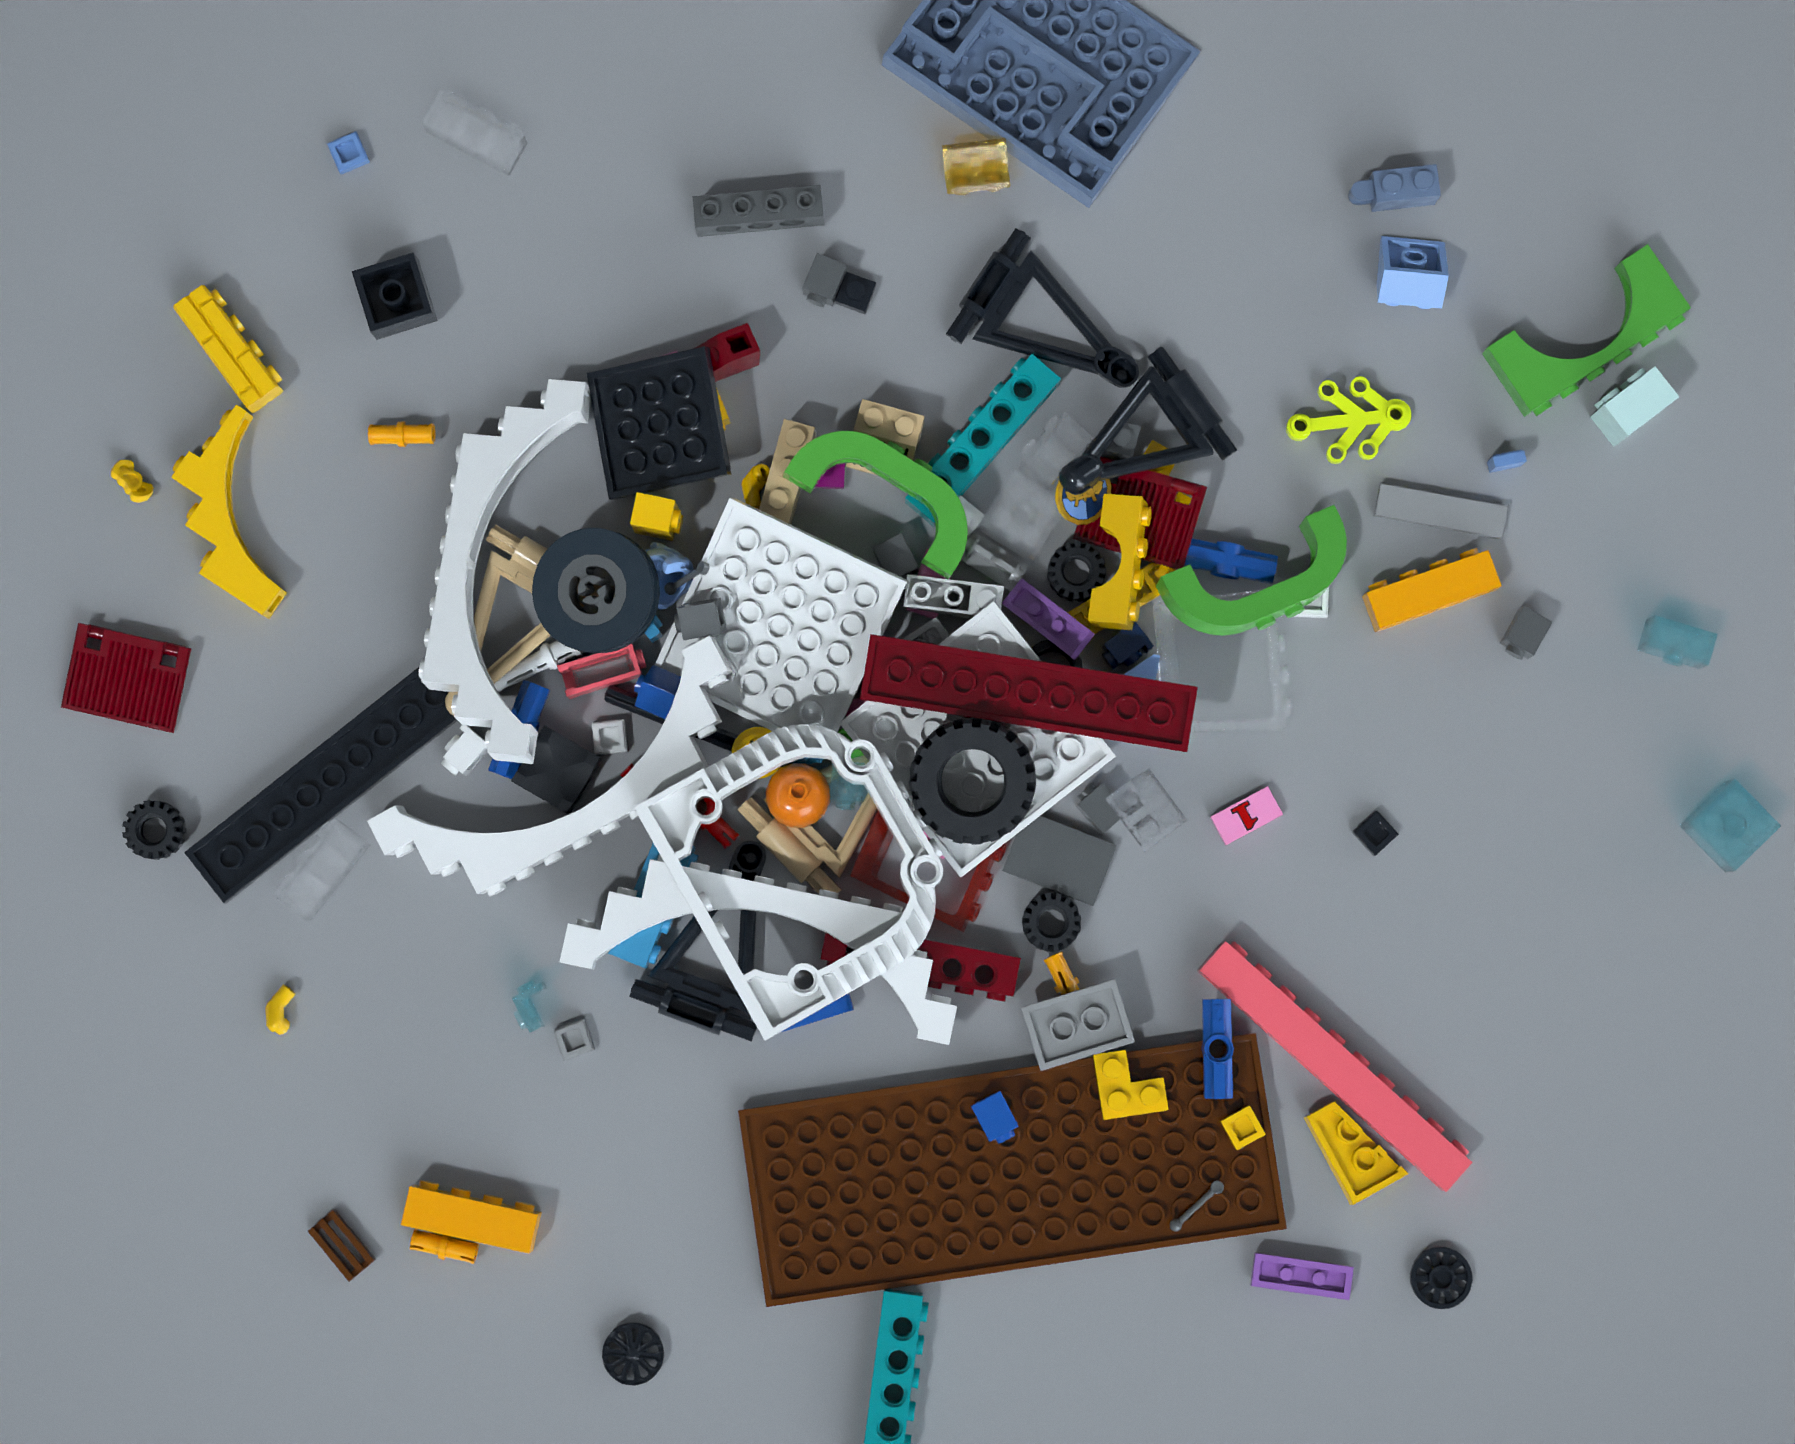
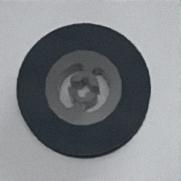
(574, 560)

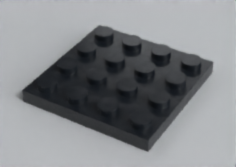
(659, 423)

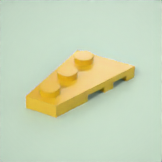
(1353, 1157)

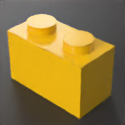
(656, 517)

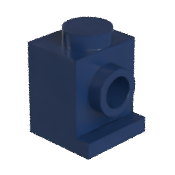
(1126, 647)

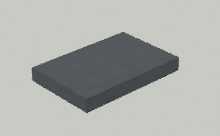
(1060, 859)

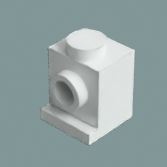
(464, 752)

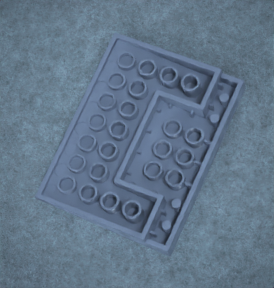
(1050, 76)

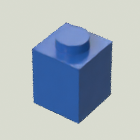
(656, 691)
(995, 1117)

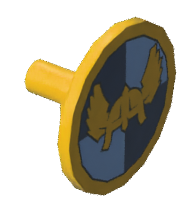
(1083, 507)

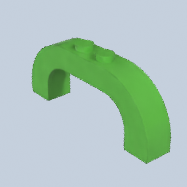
(897, 469)
(1213, 616)

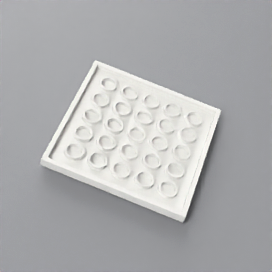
(792, 618)
(973, 777)

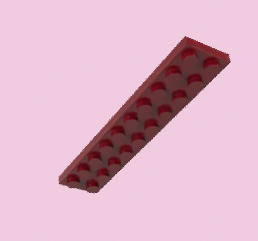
(1029, 693)

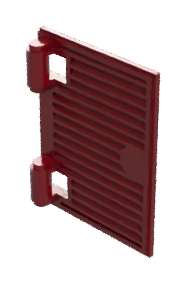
(1171, 521)
(126, 678)

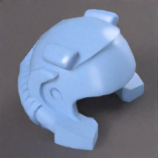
(670, 568)

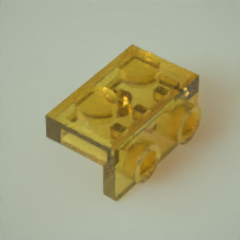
(976, 166)

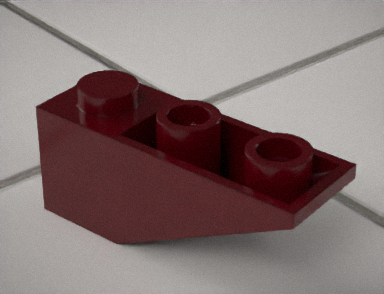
(733, 351)

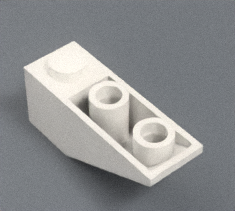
(950, 596)

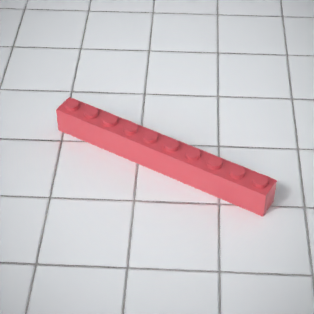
(1335, 1066)

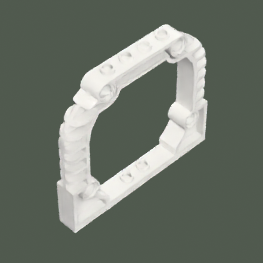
(674, 822)

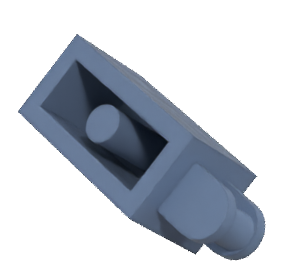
(1398, 188)

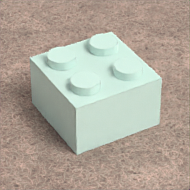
(1641, 400)

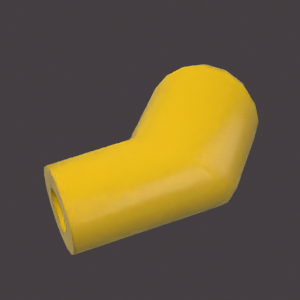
(753, 484)
(275, 1010)

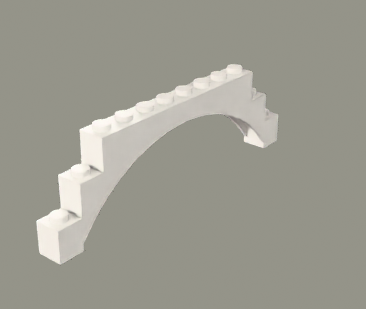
(482, 477)
(499, 857)
(849, 922)

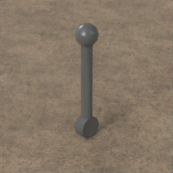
(702, 568)
(1216, 1187)

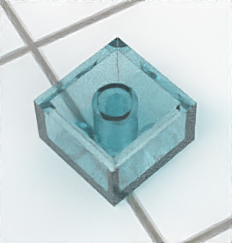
(1730, 825)

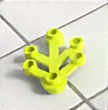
(1354, 418)

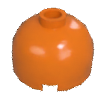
(798, 795)

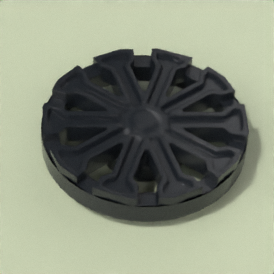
(1441, 1278)
(633, 1353)

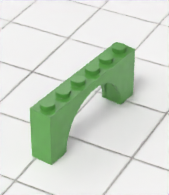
(1649, 306)

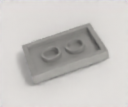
(1077, 1024)

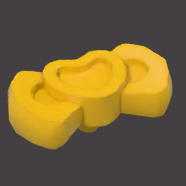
(131, 481)

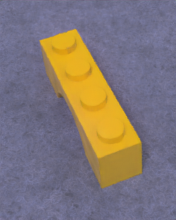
(1115, 601)

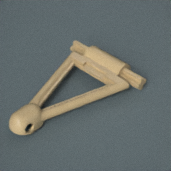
(520, 571)
(804, 848)

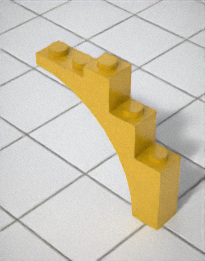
(213, 518)

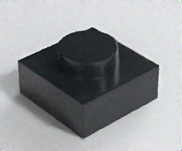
(855, 293)

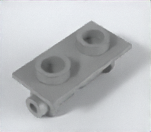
(993, 561)

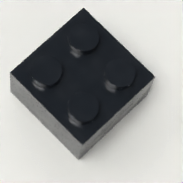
(394, 296)

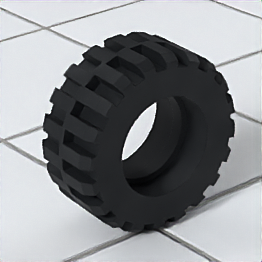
(927, 780)

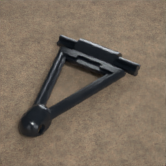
(997, 292)
(1183, 406)
(697, 999)

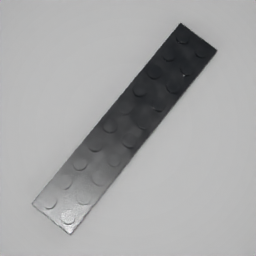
(320, 786)

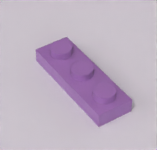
(1048, 618)
(1301, 1276)

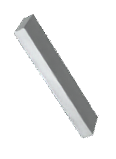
(1440, 511)

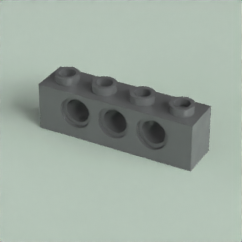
(758, 210)

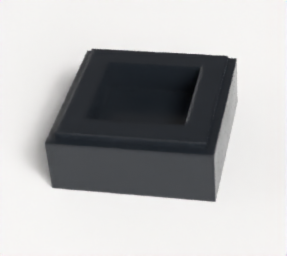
(1375, 833)

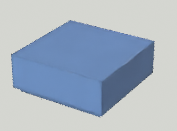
(348, 153)
(1506, 461)

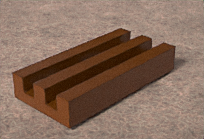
(332, 1254)

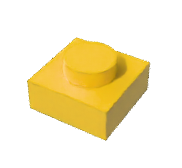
(1242, 1127)

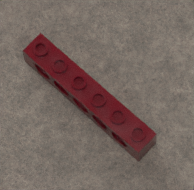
(1004, 967)

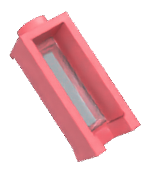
(601, 670)

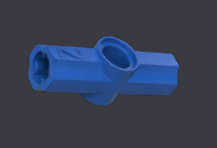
(1231, 561)
(528, 710)
(1217, 1071)

